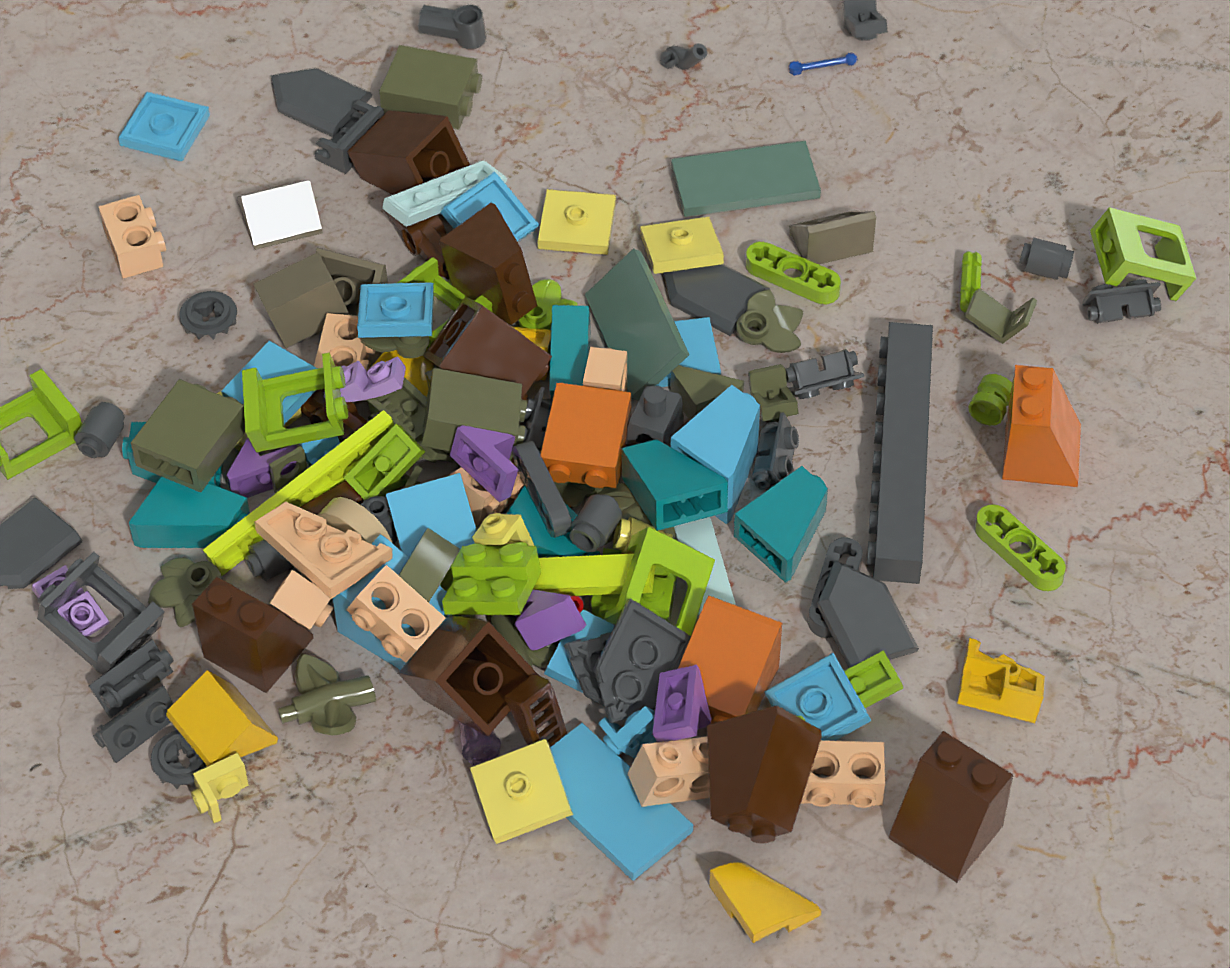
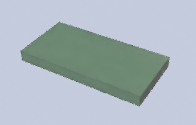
(745, 178)
(637, 321)

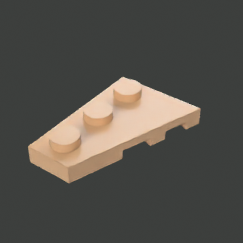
(319, 551)

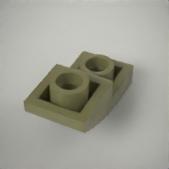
(429, 563)

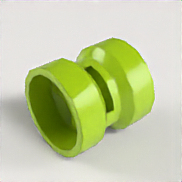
(994, 394)

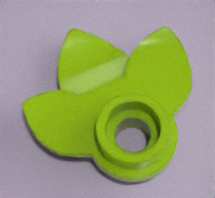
(547, 294)

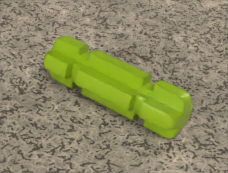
(970, 277)

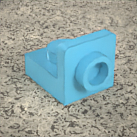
(632, 735)

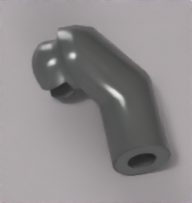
(683, 57)

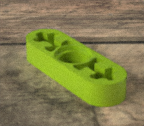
(803, 285)
(1017, 532)

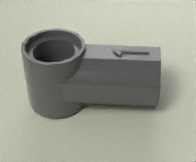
(463, 24)

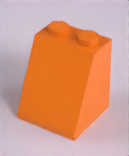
(1040, 430)
(586, 435)
(735, 657)

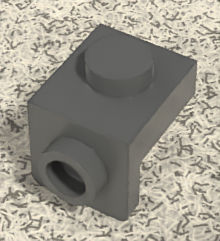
(863, 19)

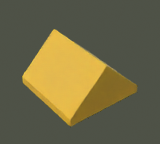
(219, 720)

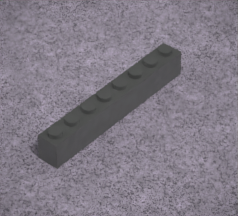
(903, 453)

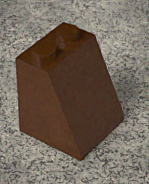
(407, 151)
(489, 262)
(486, 346)
(247, 635)
(467, 672)
(760, 771)
(952, 806)

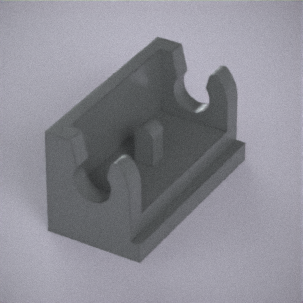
(334, 151)

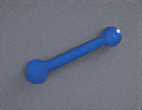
(796, 67)

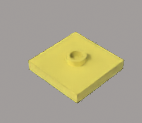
(577, 222)
(681, 245)
(521, 791)

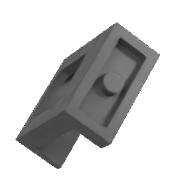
(124, 639)

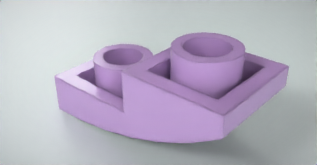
(376, 382)
(79, 610)

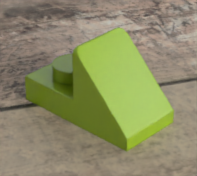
(385, 464)

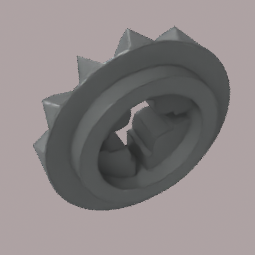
(201, 306)
(166, 760)

